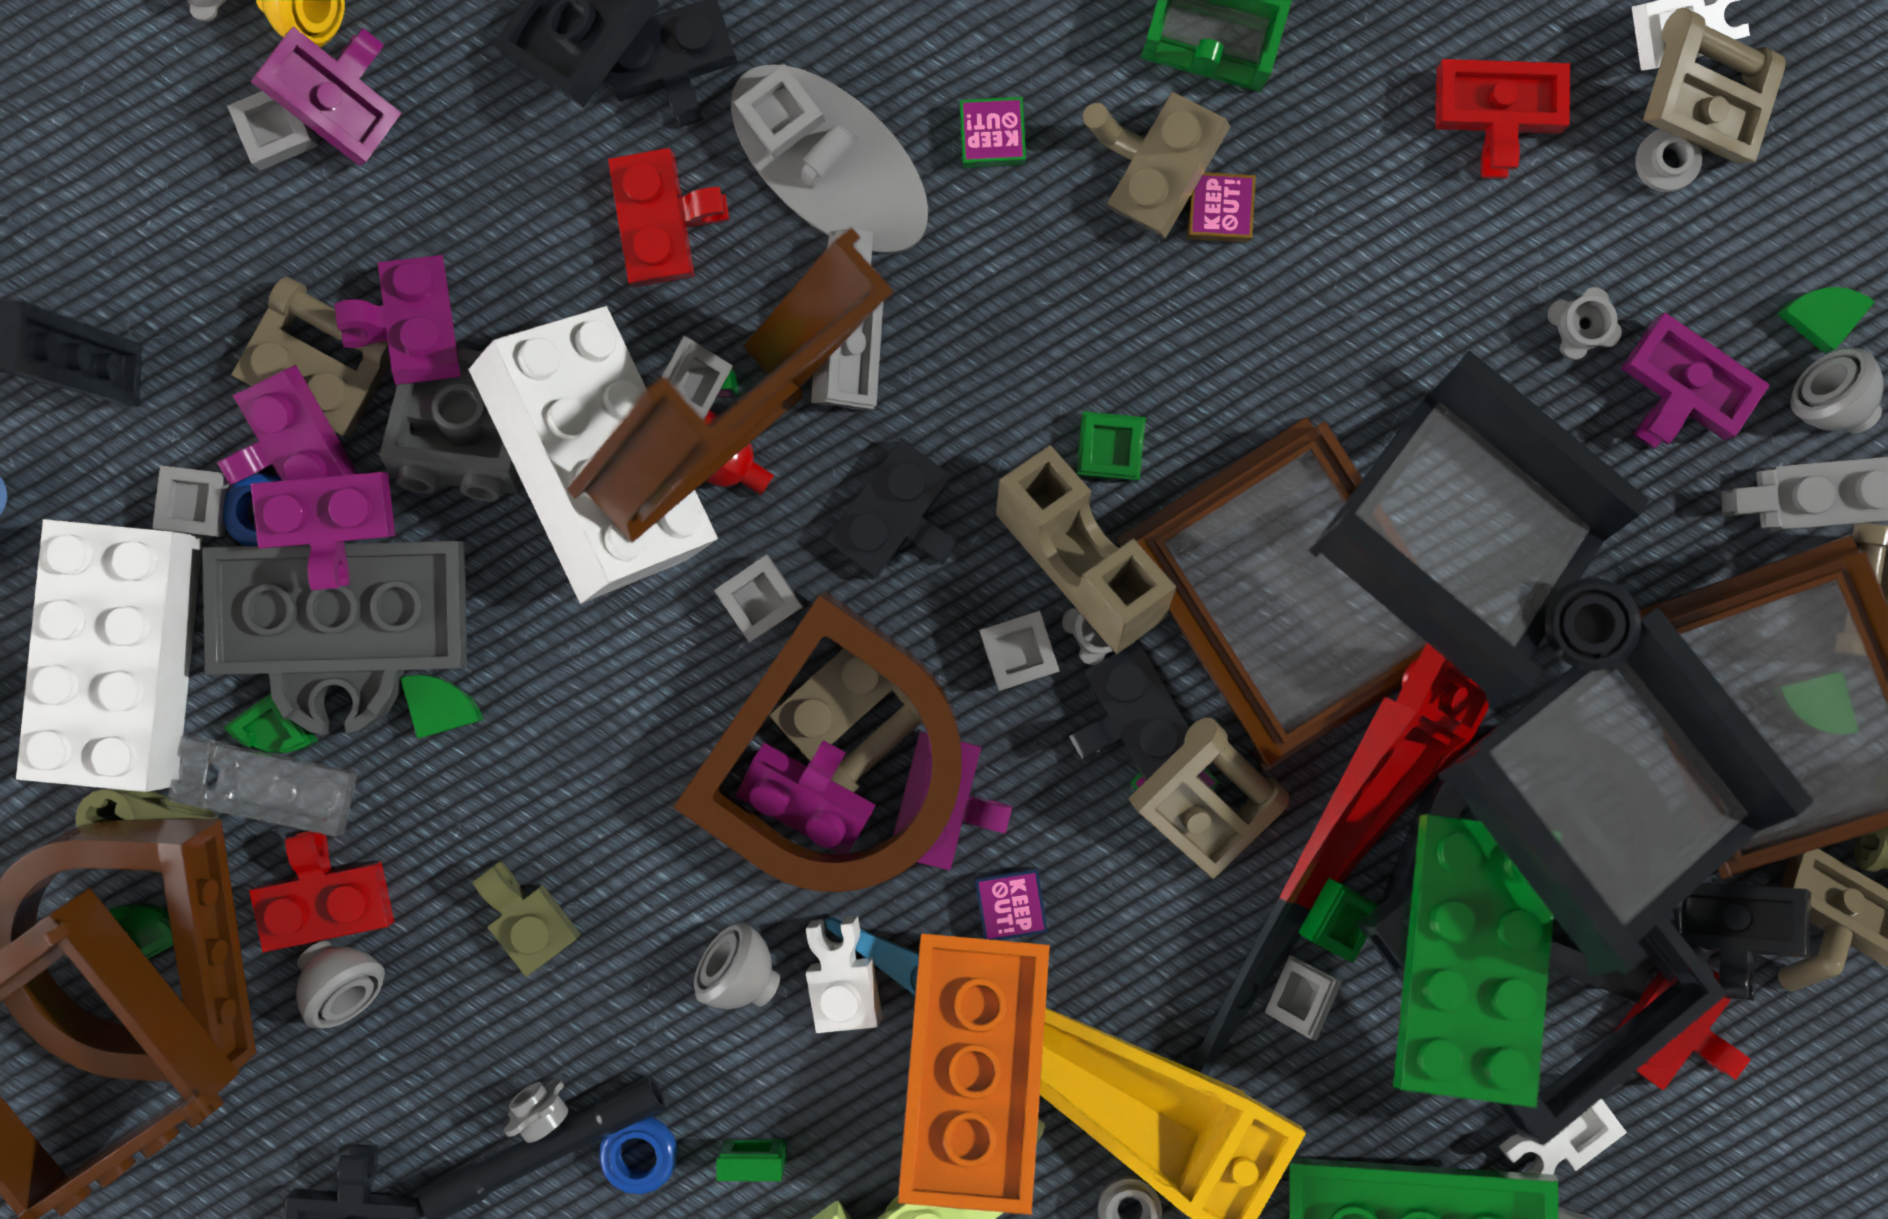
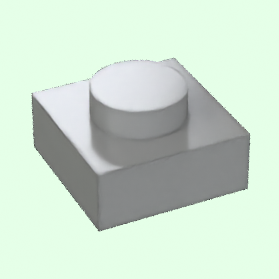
(779, 111)
(269, 130)
(190, 501)
(758, 598)
(1019, 650)

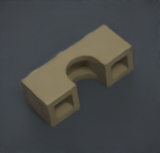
(1111, 586)

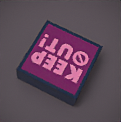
(1011, 904)

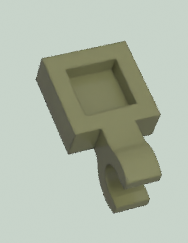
(530, 925)

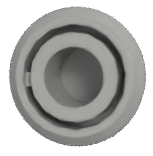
(1840, 392)
(736, 970)
(336, 984)

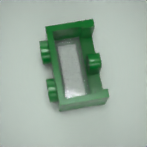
(1218, 38)

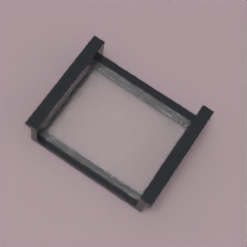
(1478, 524)
(1625, 791)

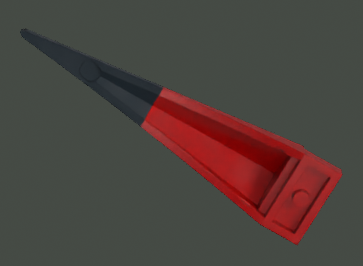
(1392, 765)

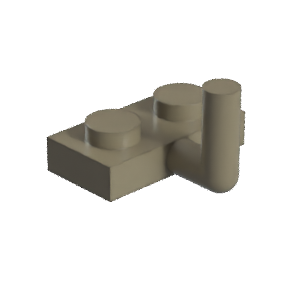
(1162, 164)
(1847, 909)

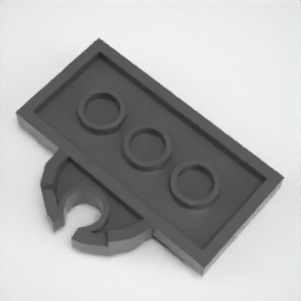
(393, 617)

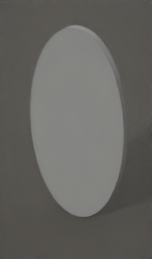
(843, 170)

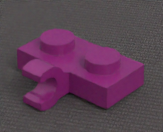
(329, 91)
(412, 319)
(1692, 381)
(289, 433)
(323, 515)
(806, 796)
(968, 808)

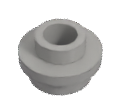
(1656, 172)
(1129, 1187)

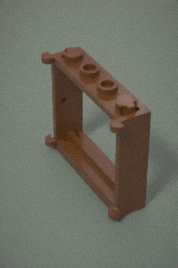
(150, 1012)

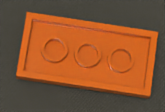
(974, 1074)

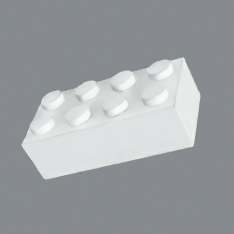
(554, 405)
(109, 656)

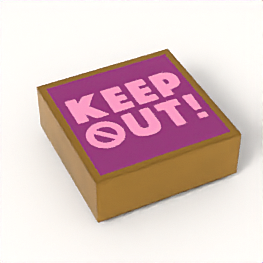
(1222, 208)

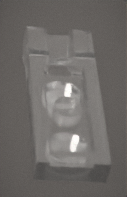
(264, 786)

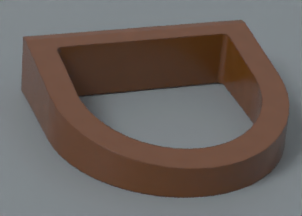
(767, 849)
(203, 932)

